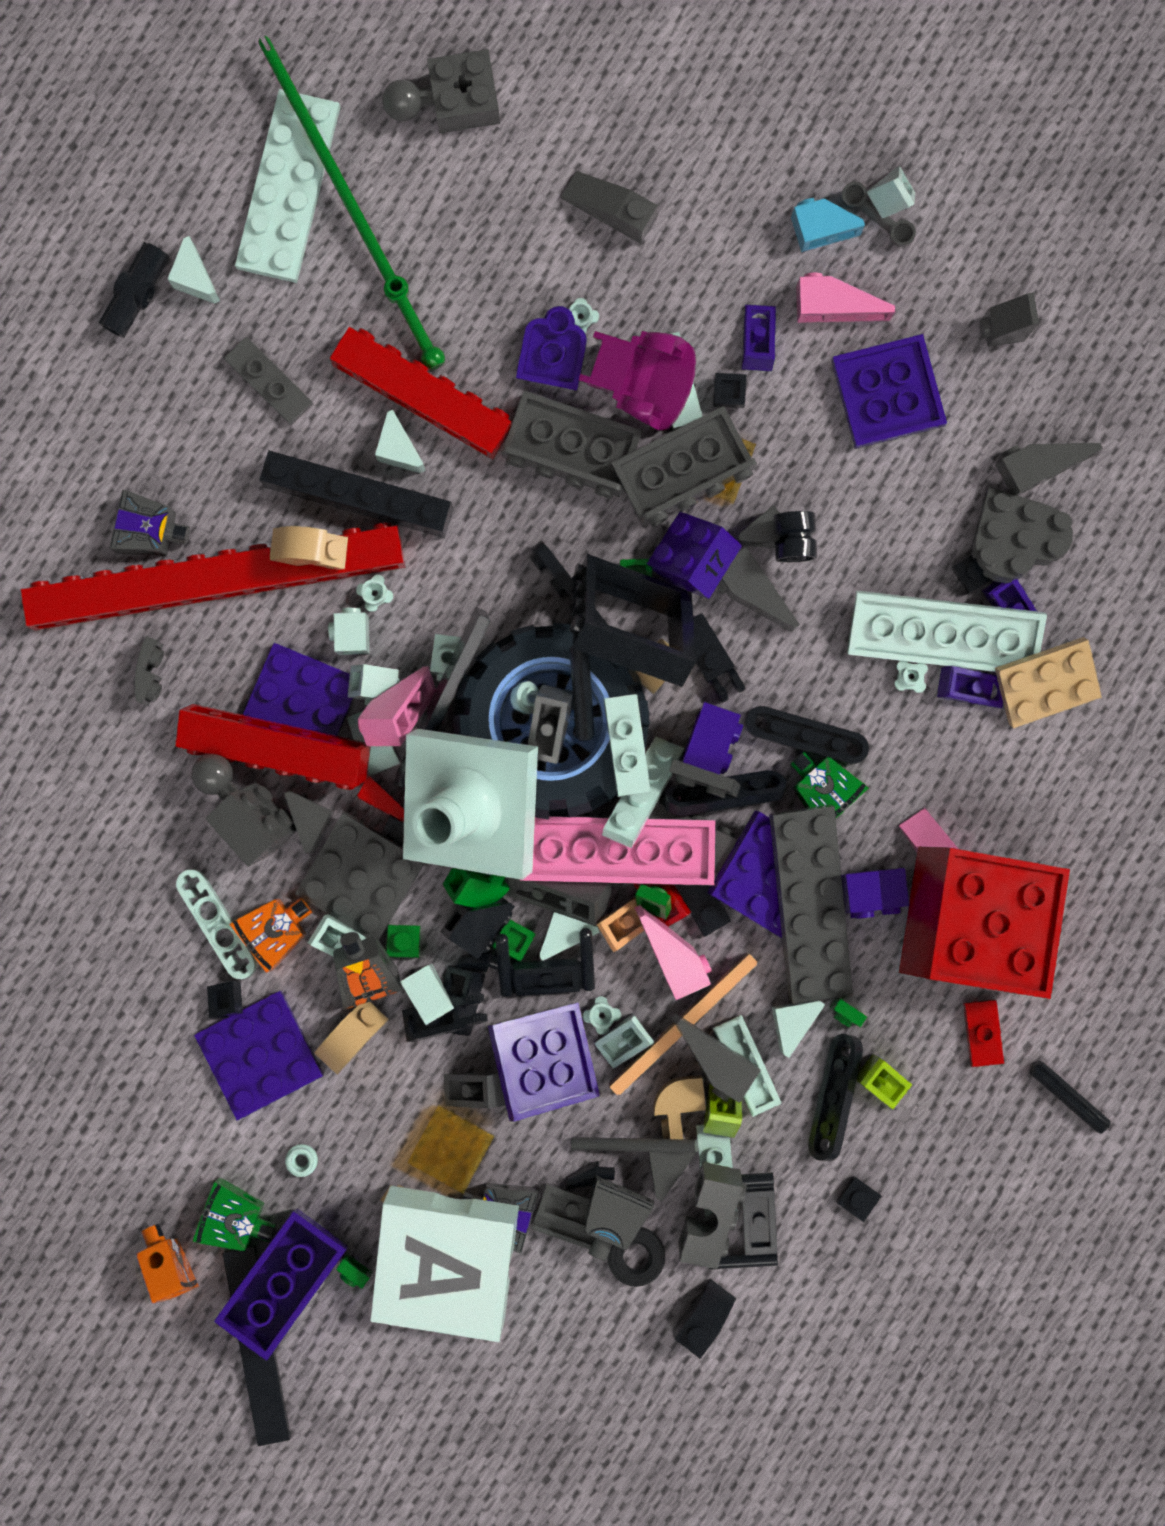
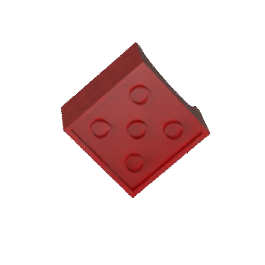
(984, 921)

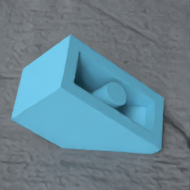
(823, 223)

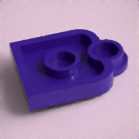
(553, 350)

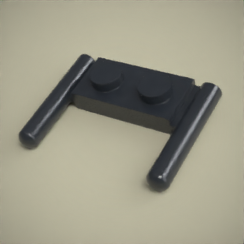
(546, 975)
(758, 1224)

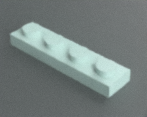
(634, 810)

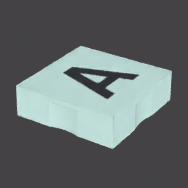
(444, 1263)

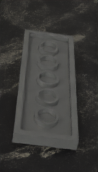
(811, 904)

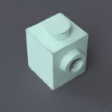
(350, 632)
(442, 653)
(370, 681)

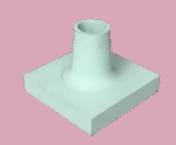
(470, 803)

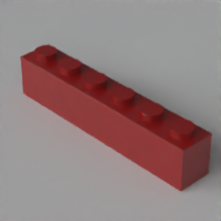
(421, 392)
(273, 746)

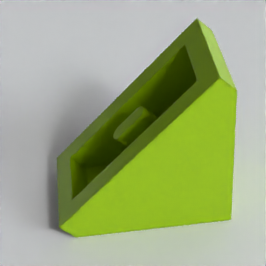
(883, 1081)
(721, 1116)

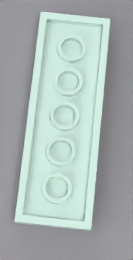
(285, 191)
(942, 631)

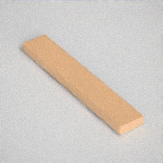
(692, 1015)

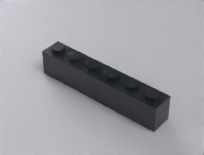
(356, 494)

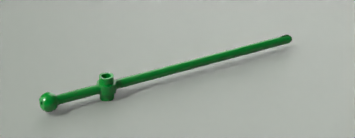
(431, 355)

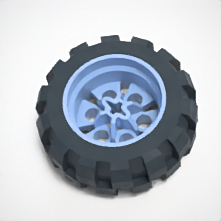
(538, 657)

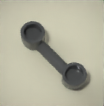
(854, 198)

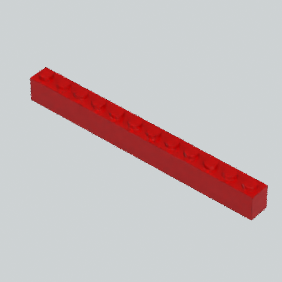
(199, 580)

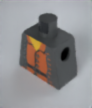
(364, 970)

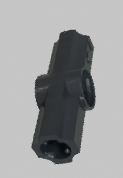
(134, 289)

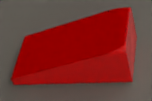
(377, 797)

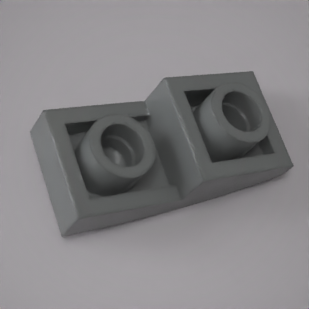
(147, 684)

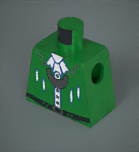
(826, 784)
(232, 1218)

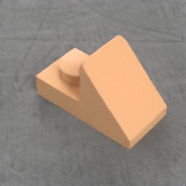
(621, 925)

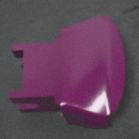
(647, 380)

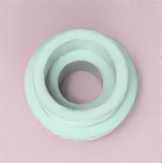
(524, 697)
(292, 1165)

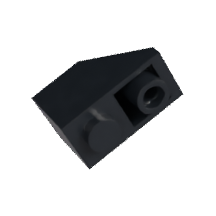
(475, 927)

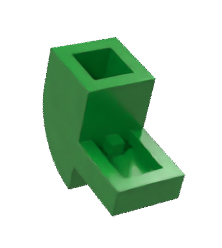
(474, 888)

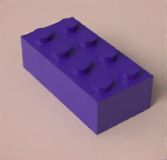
(281, 1284)

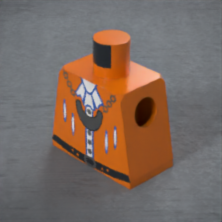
(272, 931)
(167, 1278)

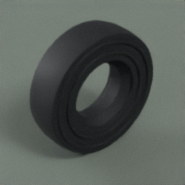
(647, 1273)

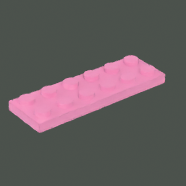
(662, 854)

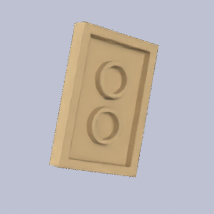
(1048, 682)

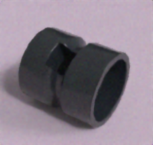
(795, 536)

